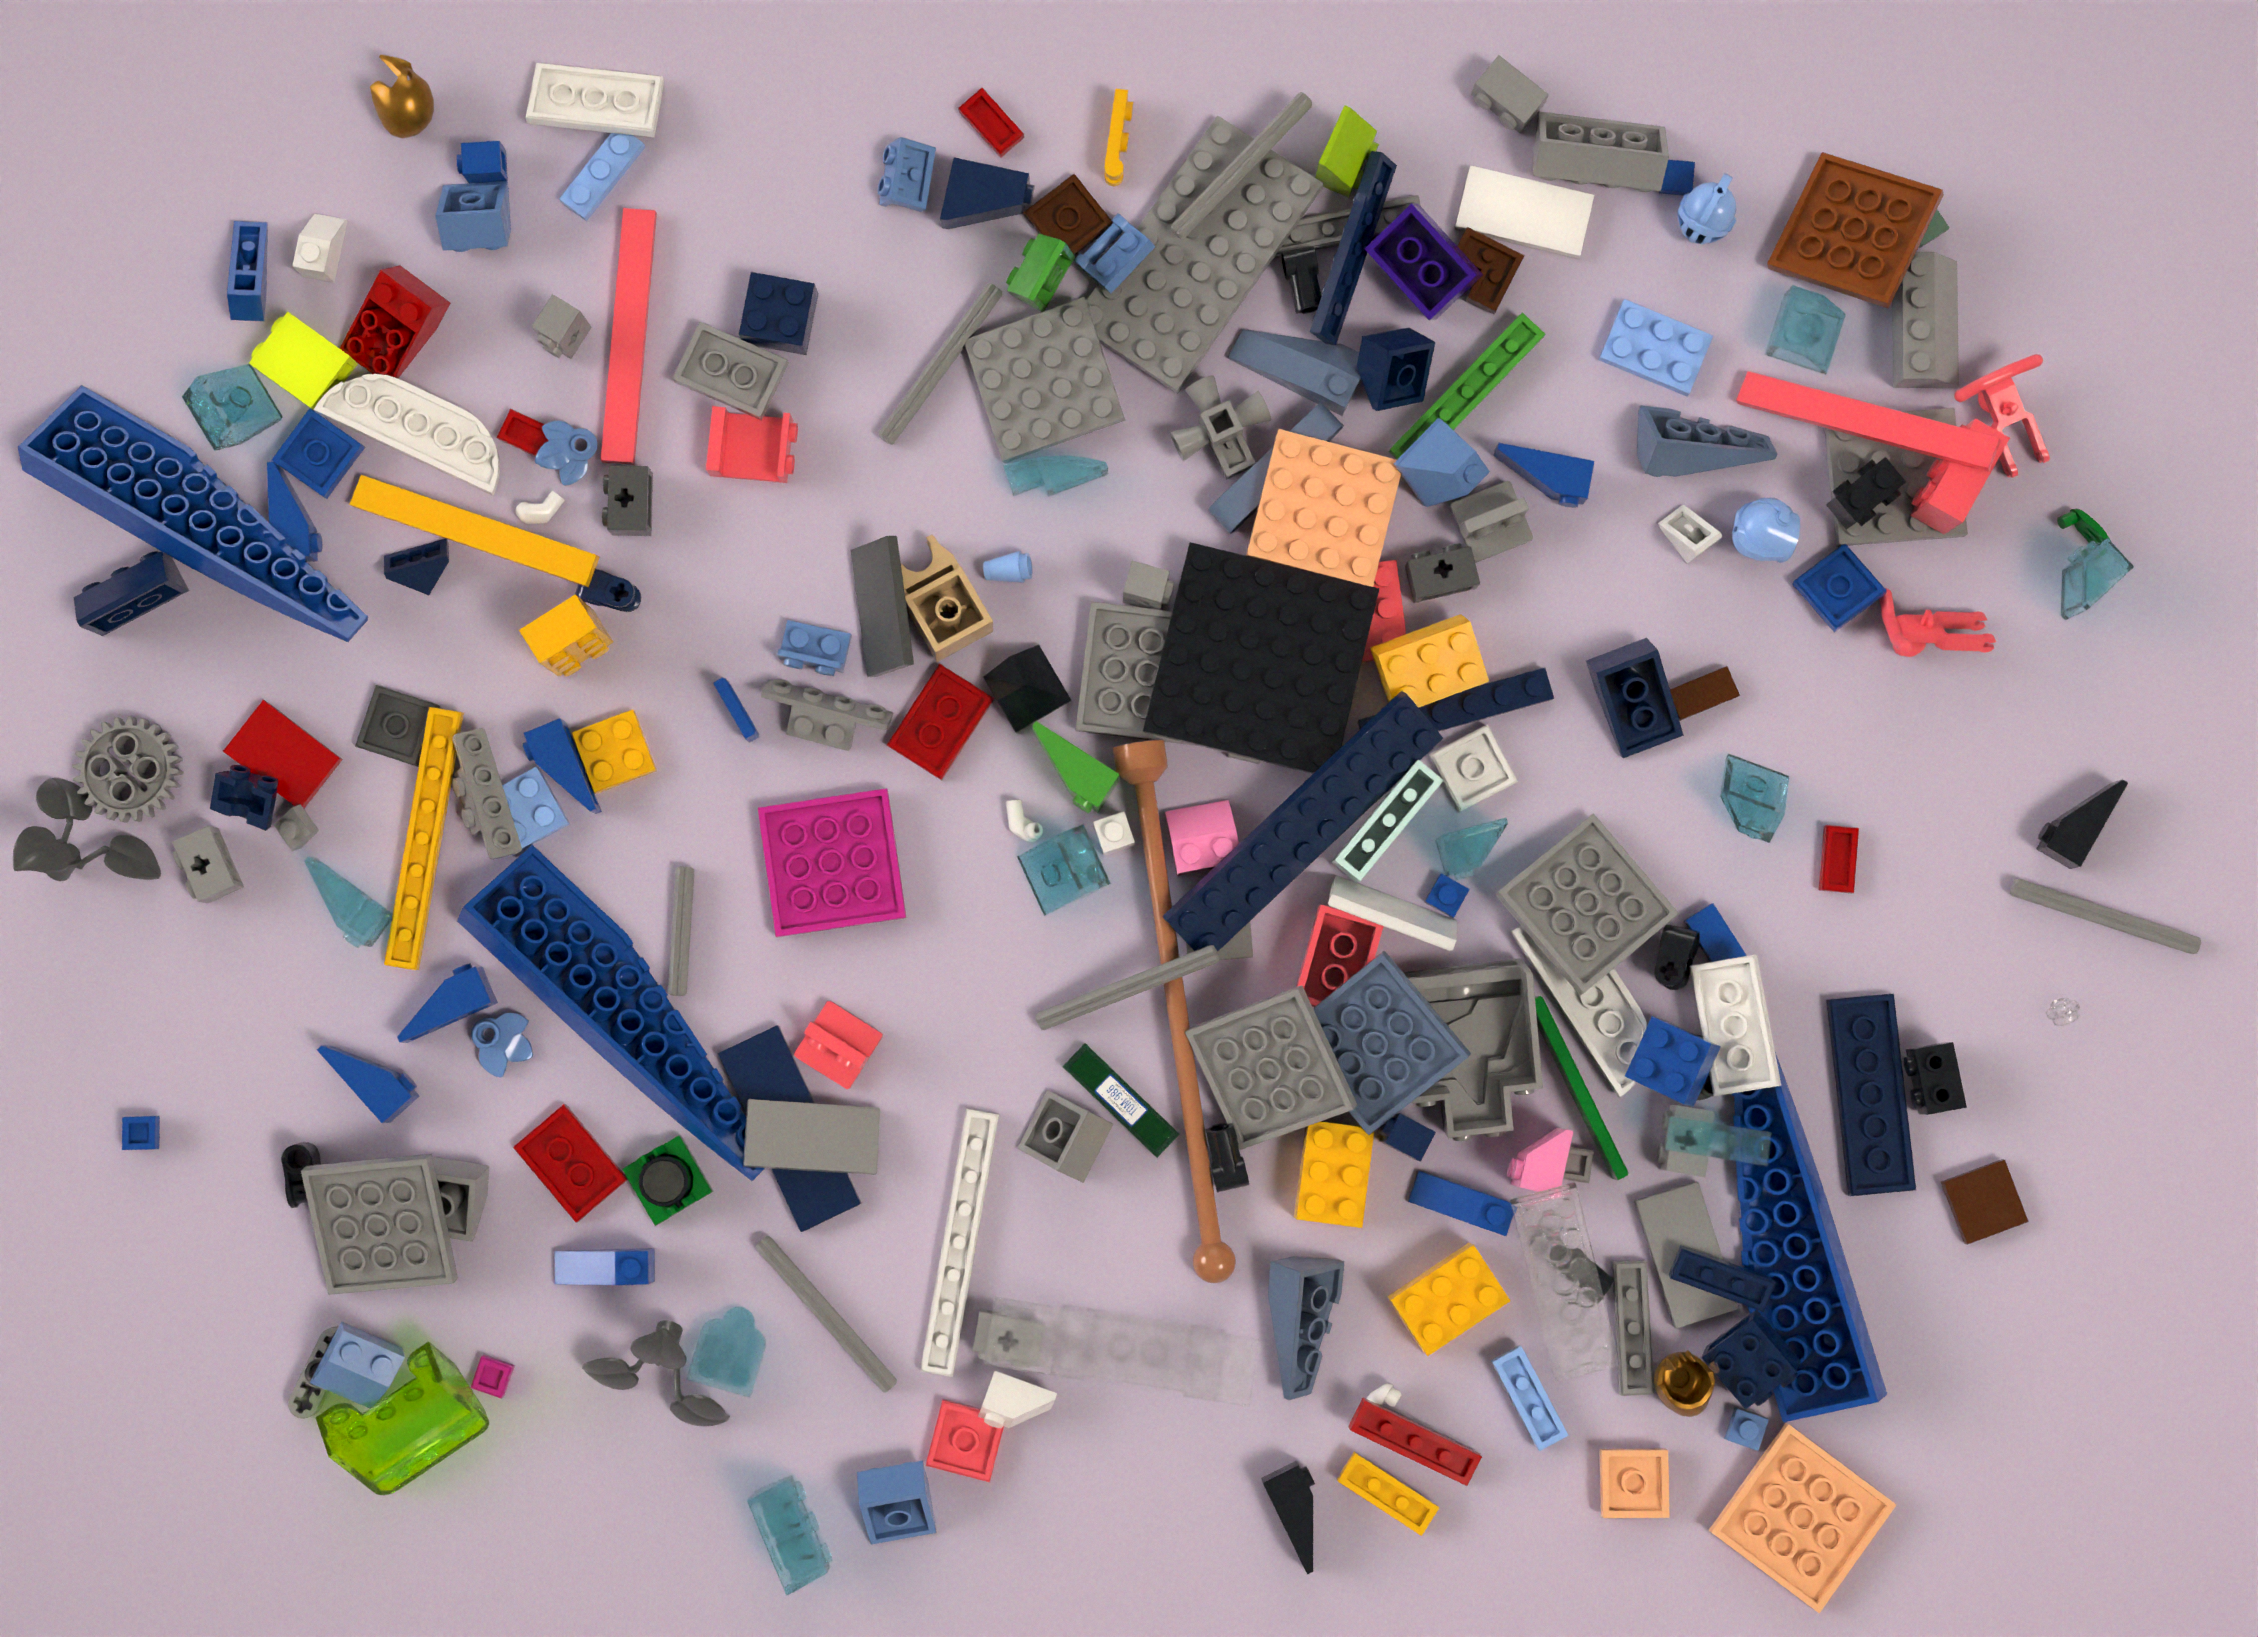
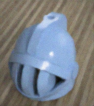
(1708, 212)
(1766, 530)

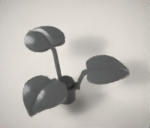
(41, 852)
(660, 1349)

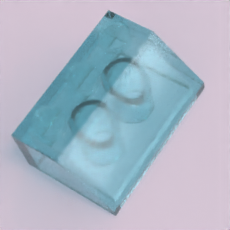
(790, 1533)

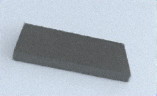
(882, 606)

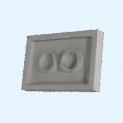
(730, 370)

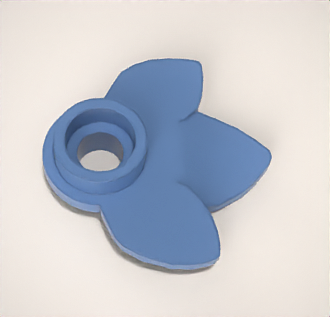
(561, 451)
(506, 1044)

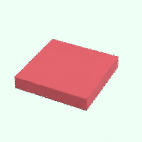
(963, 1442)

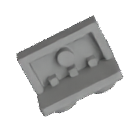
(1492, 521)

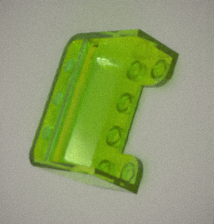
(407, 1428)

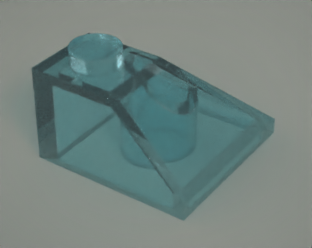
(1754, 797)
(1468, 847)

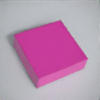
(492, 1376)

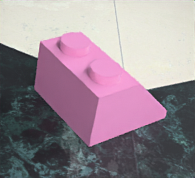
(1201, 836)
(1542, 1162)

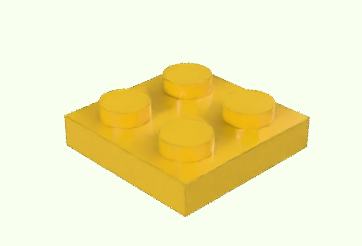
(614, 751)

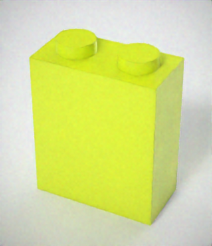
(301, 360)

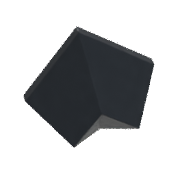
(1026, 687)

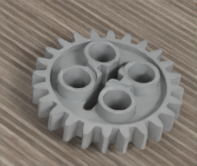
(107, 789)

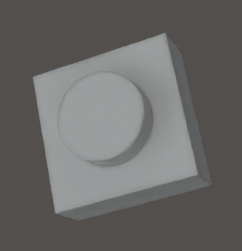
(296, 827)

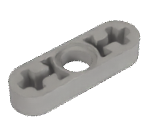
(317, 1398)

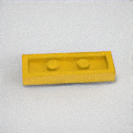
(1387, 1493)

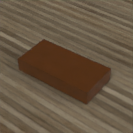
(1704, 693)

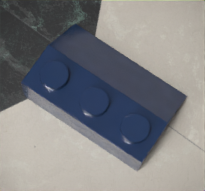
(129, 593)

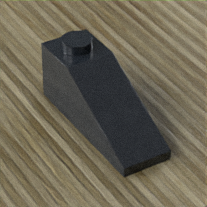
(2075, 832)
(1293, 1502)

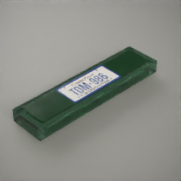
(1121, 1100)

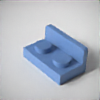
(906, 174)
(814, 647)

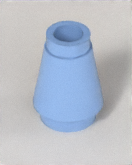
(1009, 568)

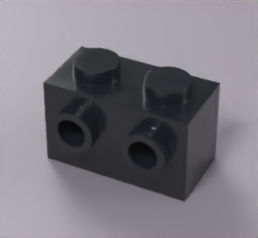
(1857, 500)
(1934, 1078)

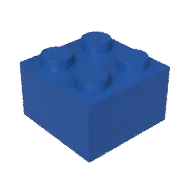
(1672, 1061)

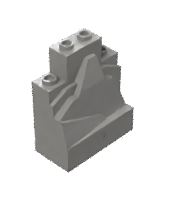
(1496, 1020)

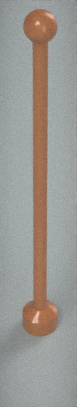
(1142, 766)

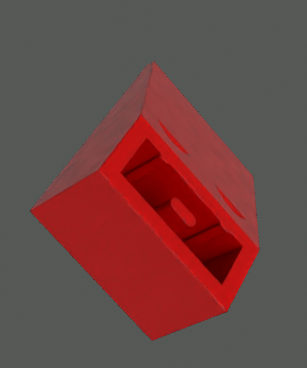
(394, 322)

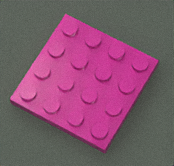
(832, 862)

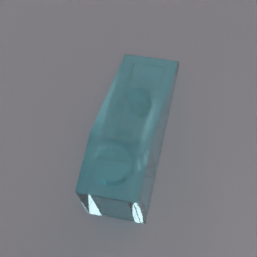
(350, 907)
(1718, 1141)

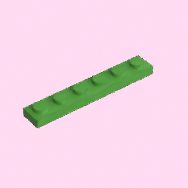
(1477, 380)

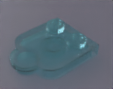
(729, 1353)

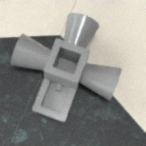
(1221, 427)

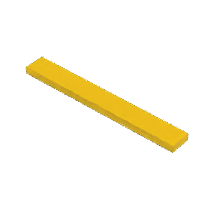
(474, 531)
(423, 839)

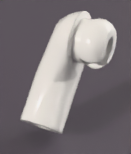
(539, 512)
(1020, 825)
(1386, 1394)

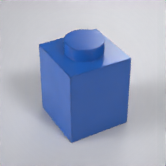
(482, 162)

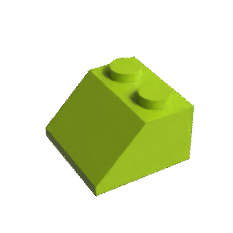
(1346, 153)

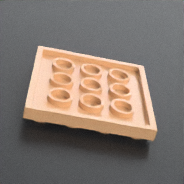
(1324, 508)
(1802, 1517)

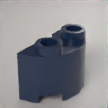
(245, 795)

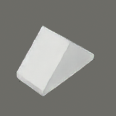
(1689, 533)

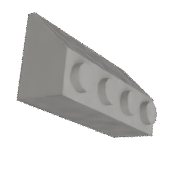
(1600, 152)
(1926, 324)

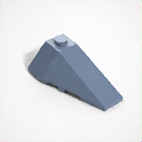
(1302, 365)
(1684, 447)
(1300, 1306)

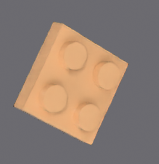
(1634, 1483)

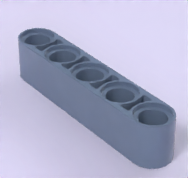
(1244, 495)

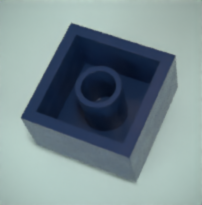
(778, 313)

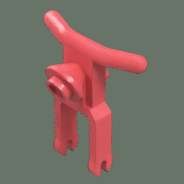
(2001, 399)
(1912, 632)

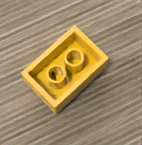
(567, 636)
(1431, 662)
(1334, 1174)
(1448, 1298)

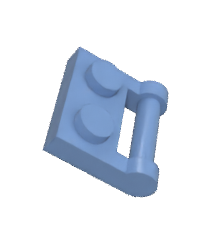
(1120, 258)

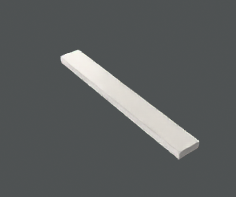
(959, 1243)

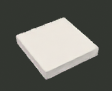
(1473, 768)

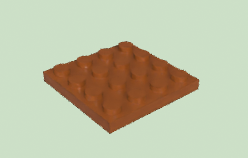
(1855, 229)

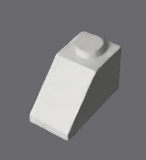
(320, 247)
(1013, 1401)

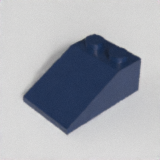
(1635, 697)

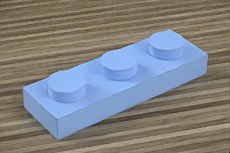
(601, 174)
(1529, 1398)

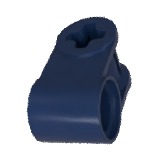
(605, 590)

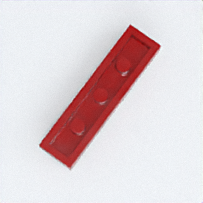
(1415, 1441)

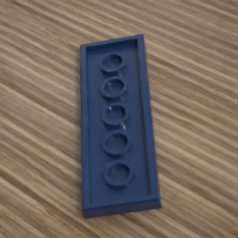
(767, 1071)
(1871, 1095)

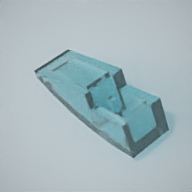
(1053, 472)

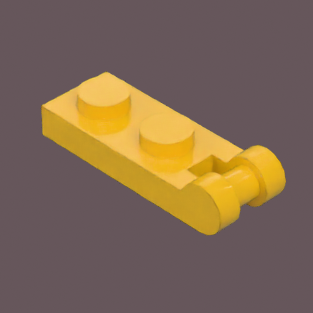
(1117, 138)

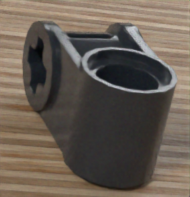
(1676, 951)
(292, 1171)

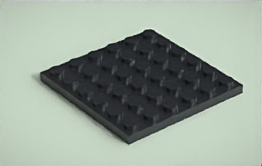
(1260, 659)

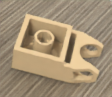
(942, 589)

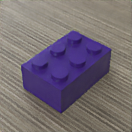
(1423, 261)

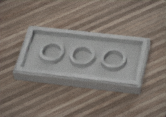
(811, 1137)
(1676, 1220)

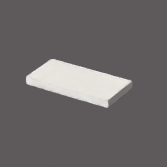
(595, 100)
(1524, 211)
(1393, 913)
(1737, 1019)

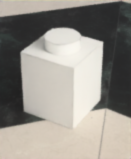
(1114, 833)

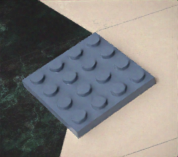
(1386, 1040)

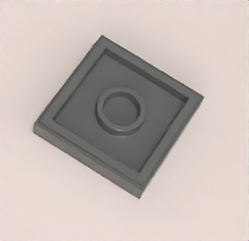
(394, 725)

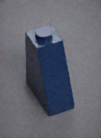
(983, 193)

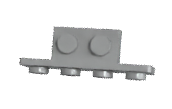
(823, 716)
(483, 795)

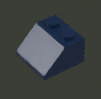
(1395, 367)

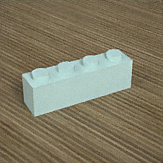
(1387, 821)

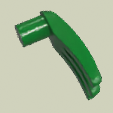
(2084, 524)

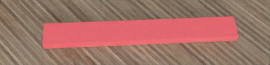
(628, 336)
(1869, 421)

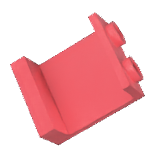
(750, 446)

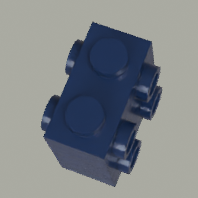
(1752, 1360)

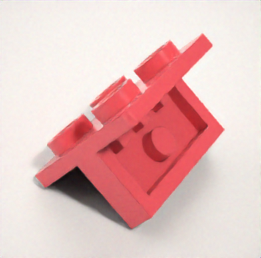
(838, 1044)

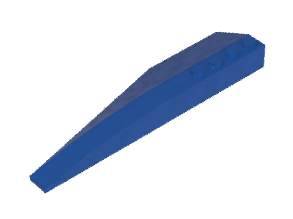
(179, 507)
(605, 994)
(1796, 1242)

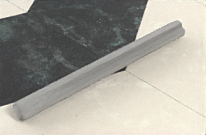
(1241, 165)
(940, 364)
(2105, 916)
(1127, 987)
(826, 1314)

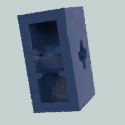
(1406, 1136)

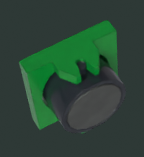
(667, 1180)

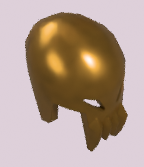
(406, 105)
(1684, 1383)

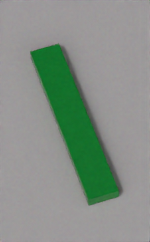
(1579, 1091)

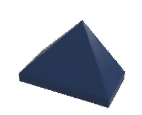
(418, 566)

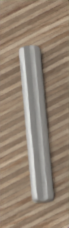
(681, 931)

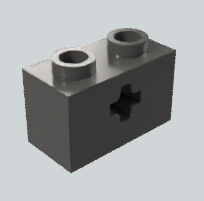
(637, 516)
(1428, 586)

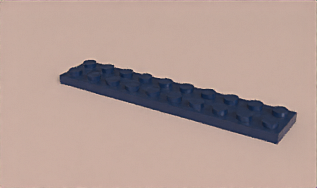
(1304, 825)

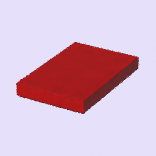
(940, 722)
(282, 749)
(570, 1163)

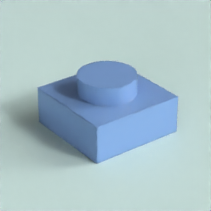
(1746, 1429)

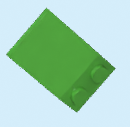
(1041, 271)
(1082, 775)

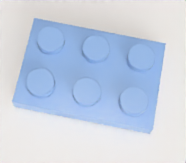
(1655, 347)

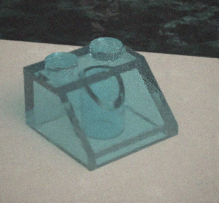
(1806, 330)
(231, 406)
(2090, 575)
(1063, 869)

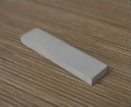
(1633, 1327)

